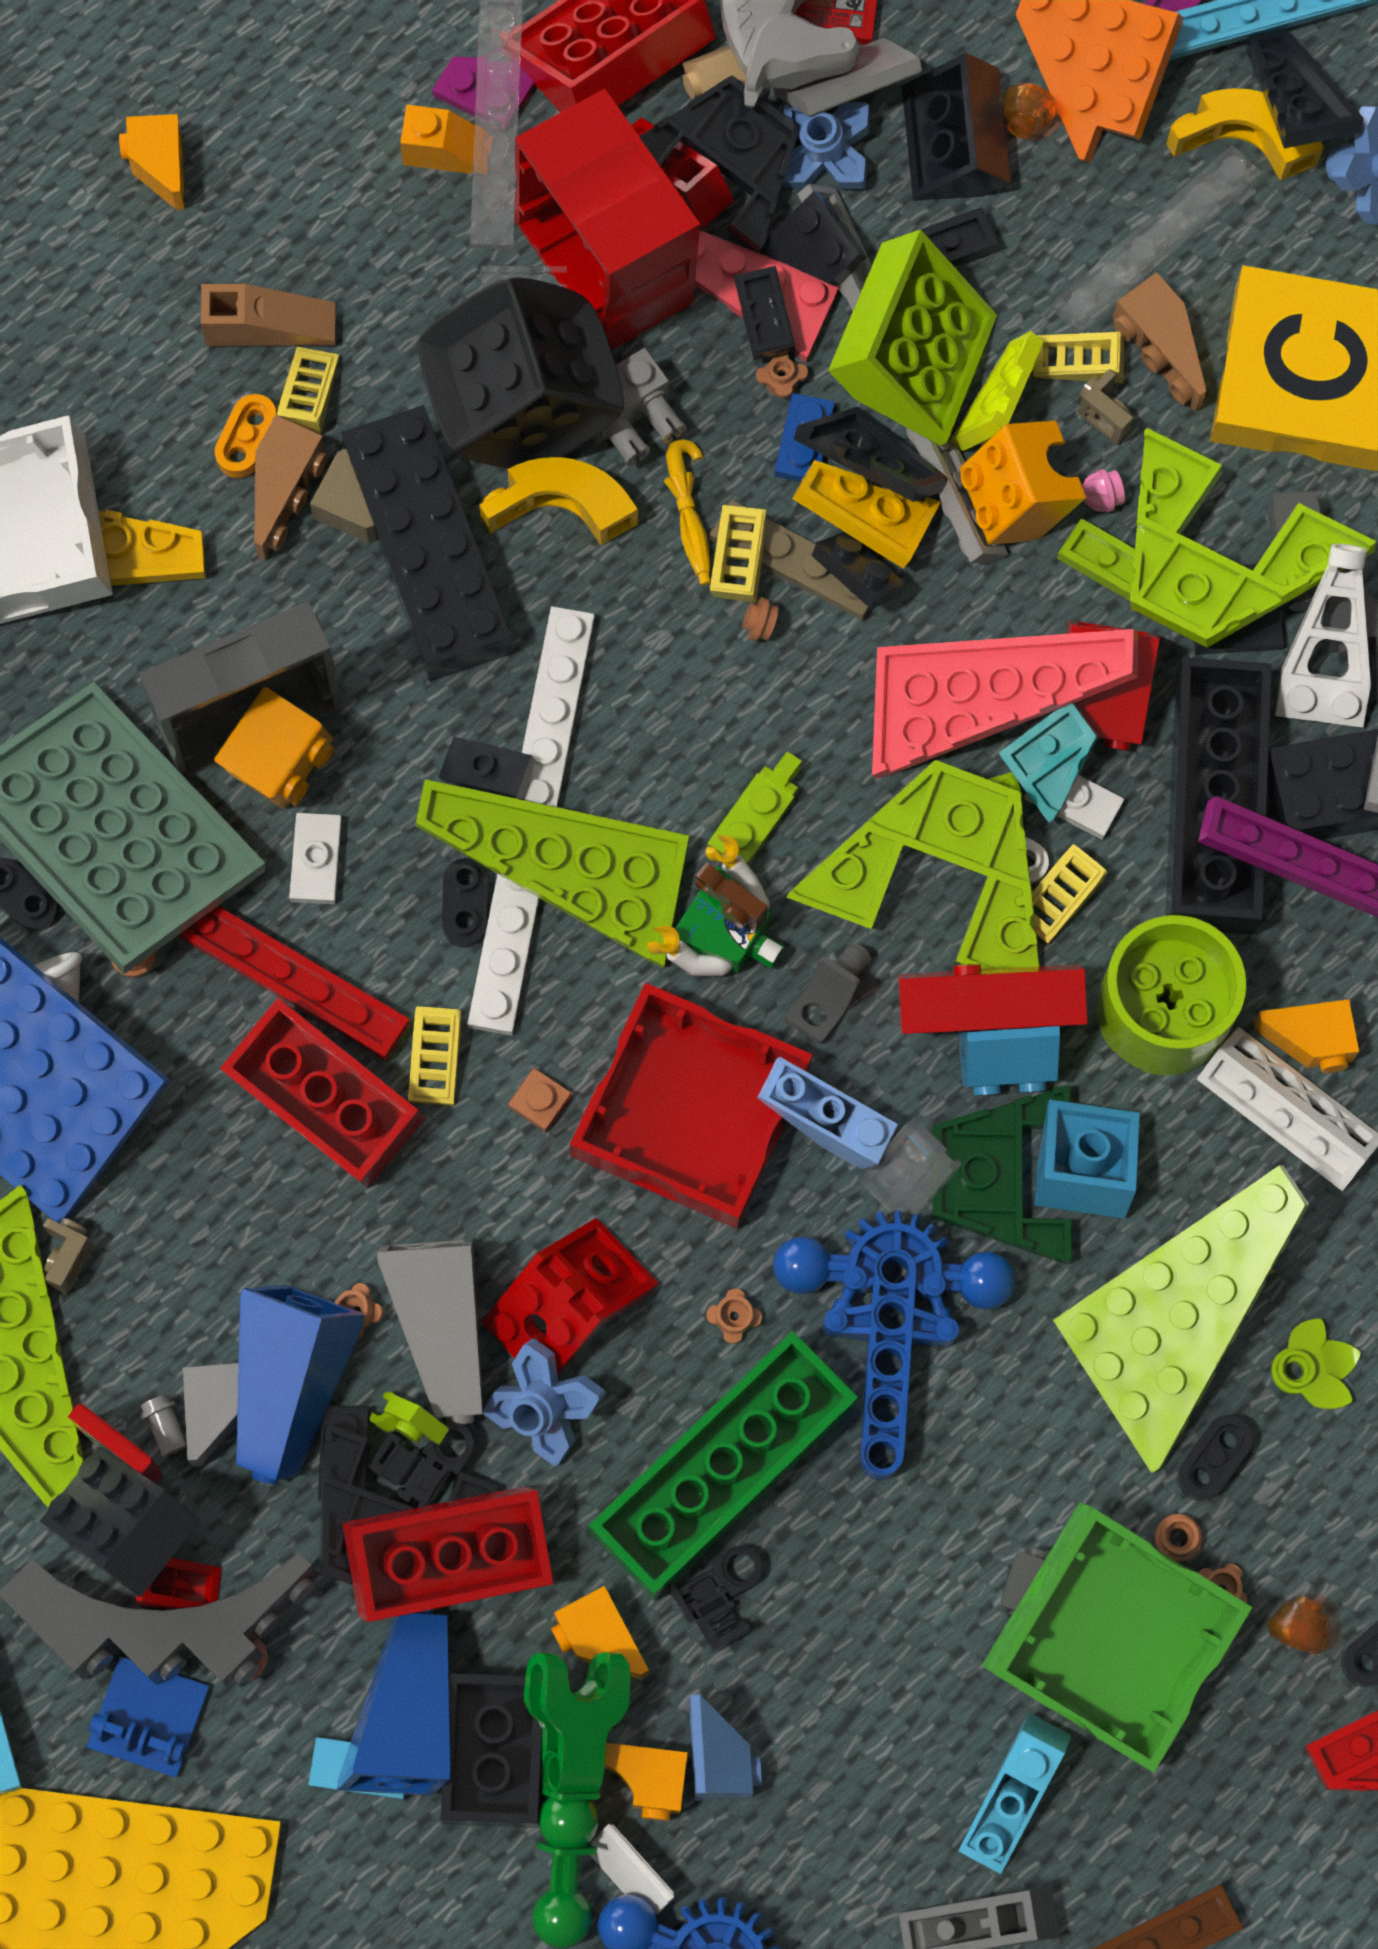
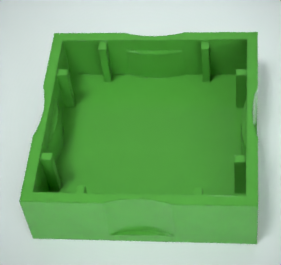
(1116, 1636)

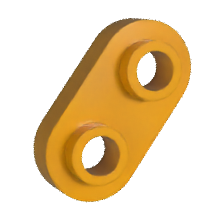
(242, 436)

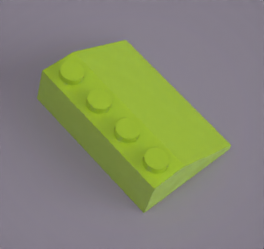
(914, 338)

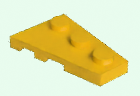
(150, 550)

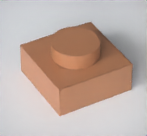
(539, 1100)

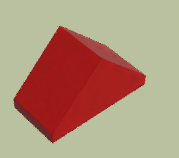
(182, 1586)

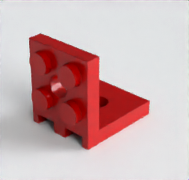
(569, 1293)

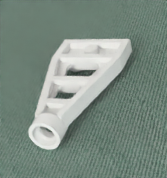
(1324, 696)

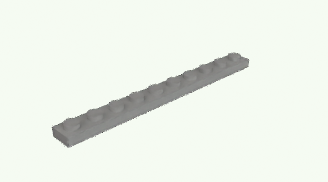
(945, 458)

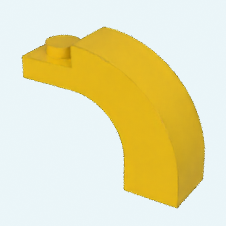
(1245, 117)
(565, 485)

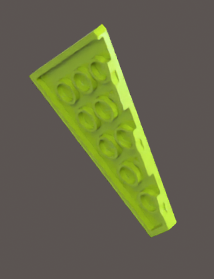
(1170, 1317)
(32, 1370)

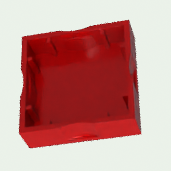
(685, 1107)

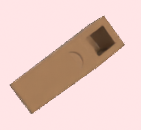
(264, 317)
(1161, 329)
(282, 471)

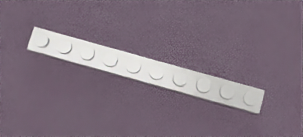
(548, 741)

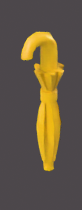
(691, 528)

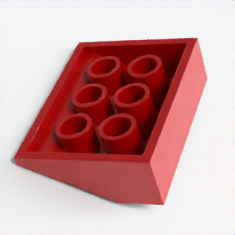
(610, 45)

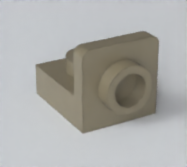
(1105, 413)
(66, 1262)

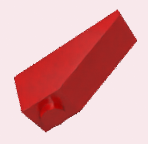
(694, 178)

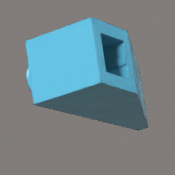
(1015, 1793)

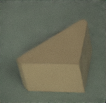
(341, 501)

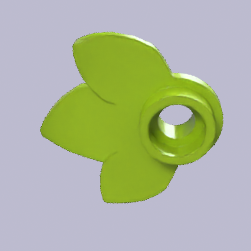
(1322, 1366)

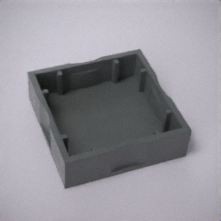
(209, 689)

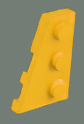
(866, 512)

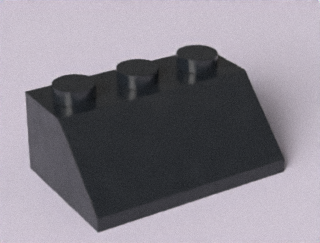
(956, 131)

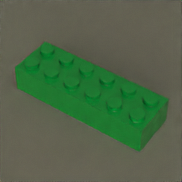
(722, 1465)

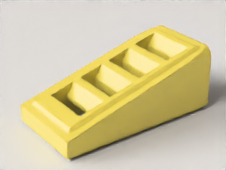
(1094, 341)
(310, 420)
(754, 555)
(1084, 864)
(441, 1017)

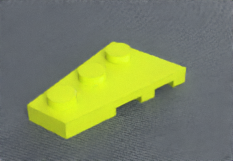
(999, 393)

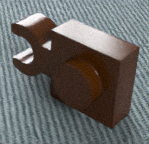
(737, 903)

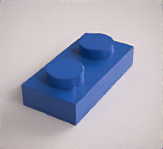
(793, 456)

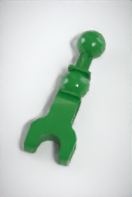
(571, 1776)

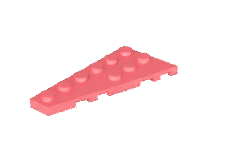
(967, 690)

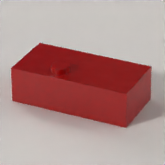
(991, 998)
(323, 1092)
(447, 1553)

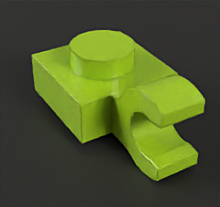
(409, 1420)

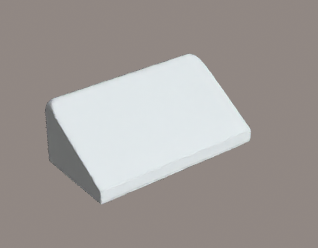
(629, 1869)

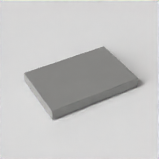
(876, 67)

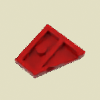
(1348, 1756)

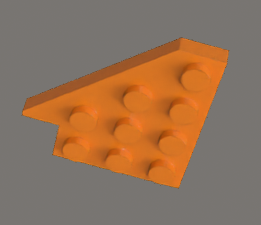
(1100, 62)

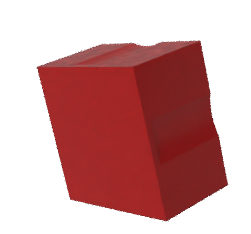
(609, 214)

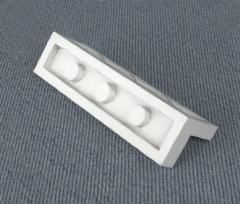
(1288, 1111)

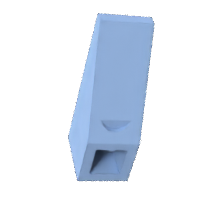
(827, 1115)

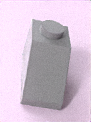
(209, 1408)

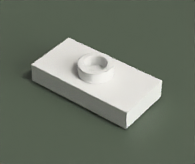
(1089, 807)
(315, 858)

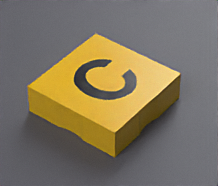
(1301, 369)

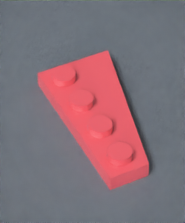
(805, 297)

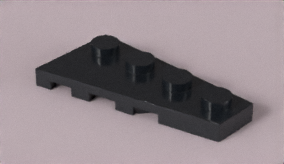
(1299, 93)

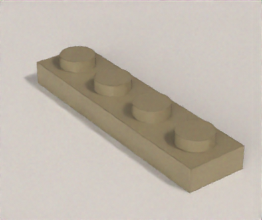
(791, 559)

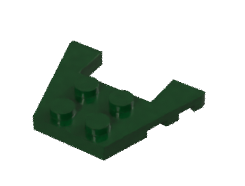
(988, 1186)

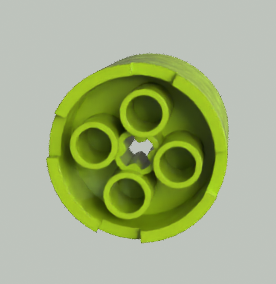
(1190, 967)

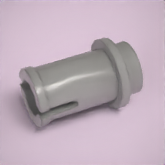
(164, 1425)

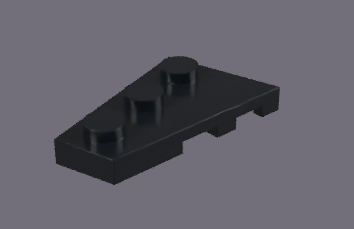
(871, 451)

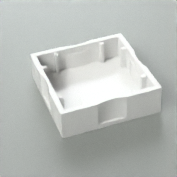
(48, 521)

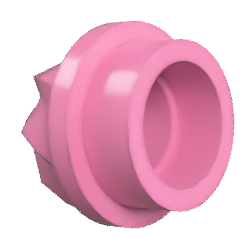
(1104, 491)

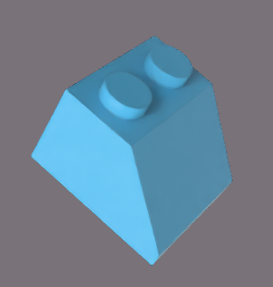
(1009, 1057)
(1087, 1159)

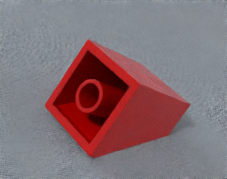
(1121, 710)

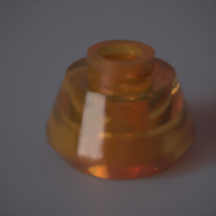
(1028, 109)
(1301, 1625)

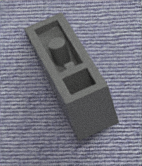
(983, 1922)

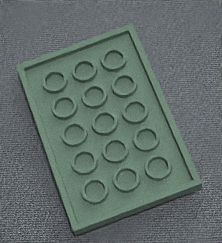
(115, 829)

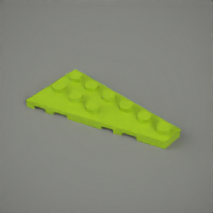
(589, 866)

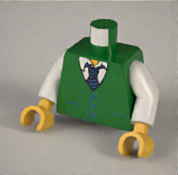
(706, 940)

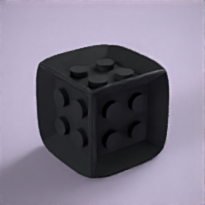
(520, 373)

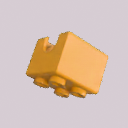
(1015, 486)
(275, 749)

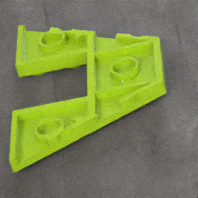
(1197, 587)
(954, 820)

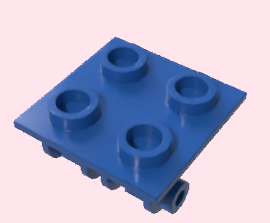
(147, 1720)

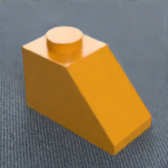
(437, 140)
(156, 154)
(1312, 1033)
(595, 1627)

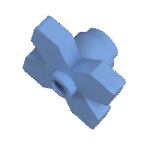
(826, 144)
(1356, 166)
(543, 1404)

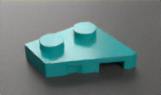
(1051, 757)

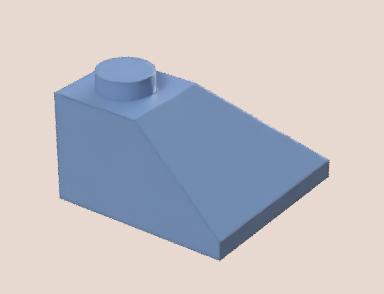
(720, 1756)

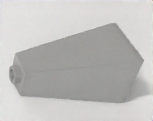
(438, 1313)

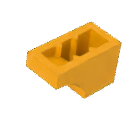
(652, 1777)

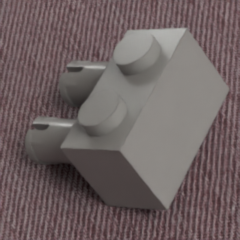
(646, 395)

